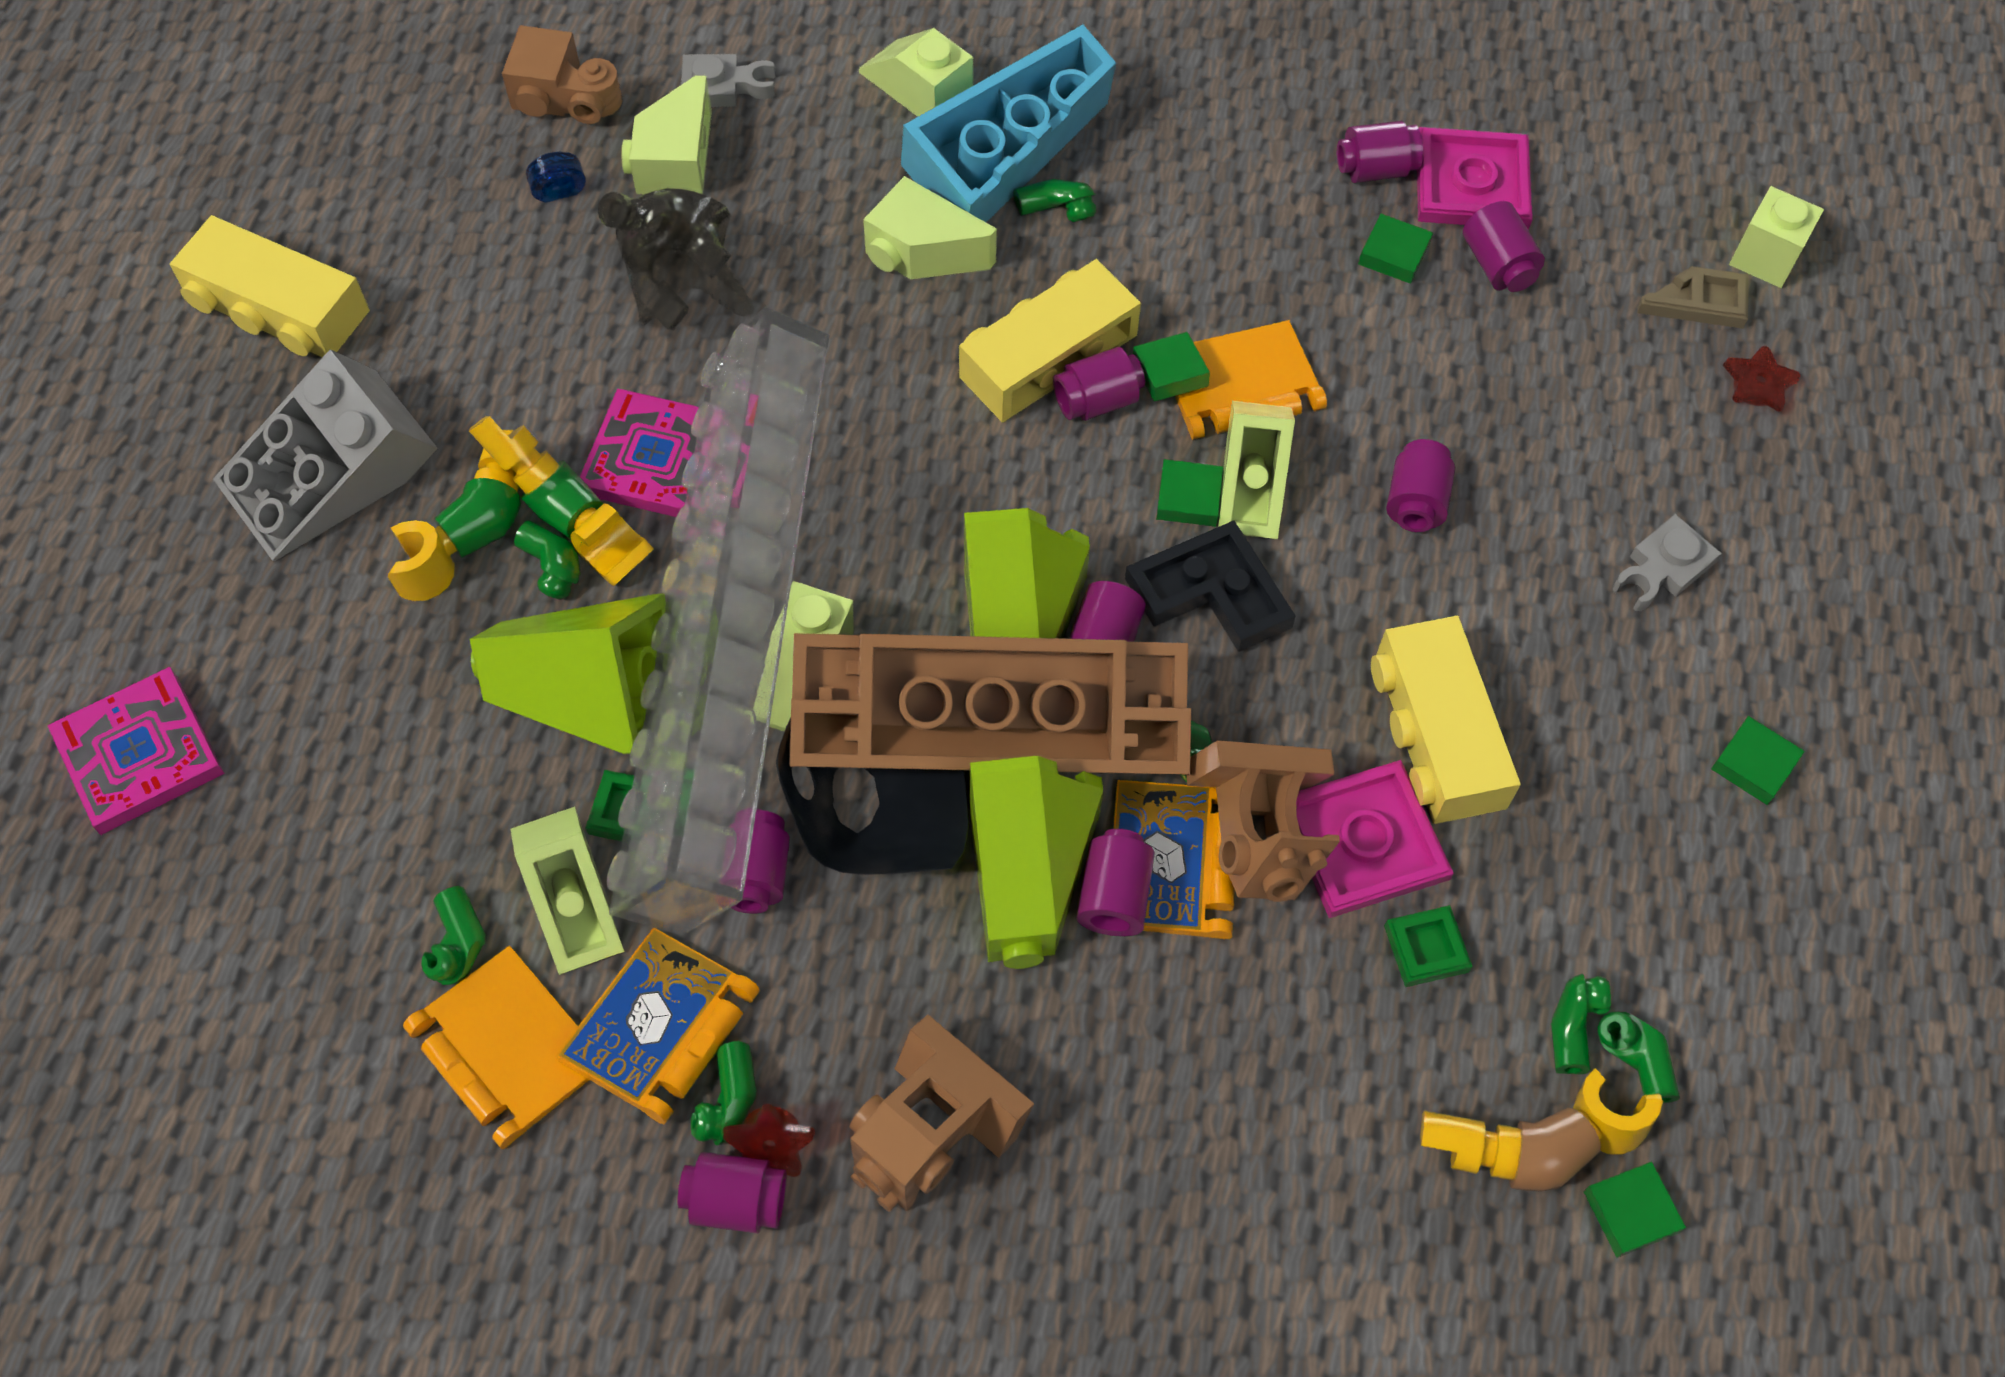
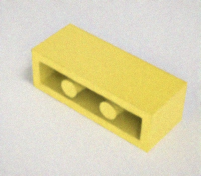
(269, 288)
(1021, 353)
(1444, 720)

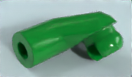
(1056, 193)
(556, 557)
(1570, 1018)
(1641, 1049)

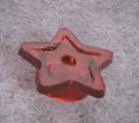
(1759, 393)
(773, 1125)

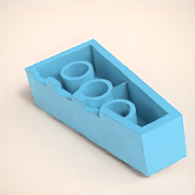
(1008, 124)

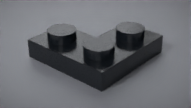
(1215, 571)

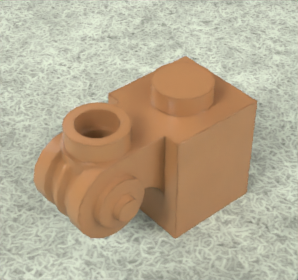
(547, 77)

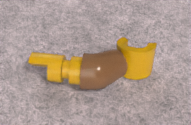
(1543, 1152)

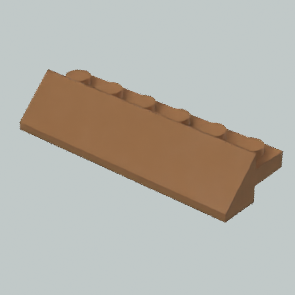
(989, 699)

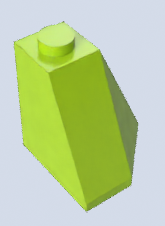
(1021, 574)
(574, 668)
(1029, 851)

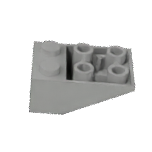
(323, 455)

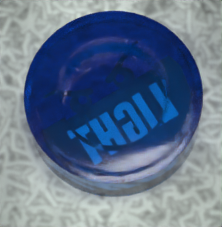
(555, 176)

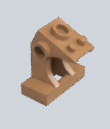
(1264, 783)
(899, 1150)

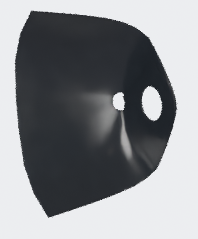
(915, 828)

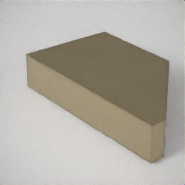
(1701, 297)

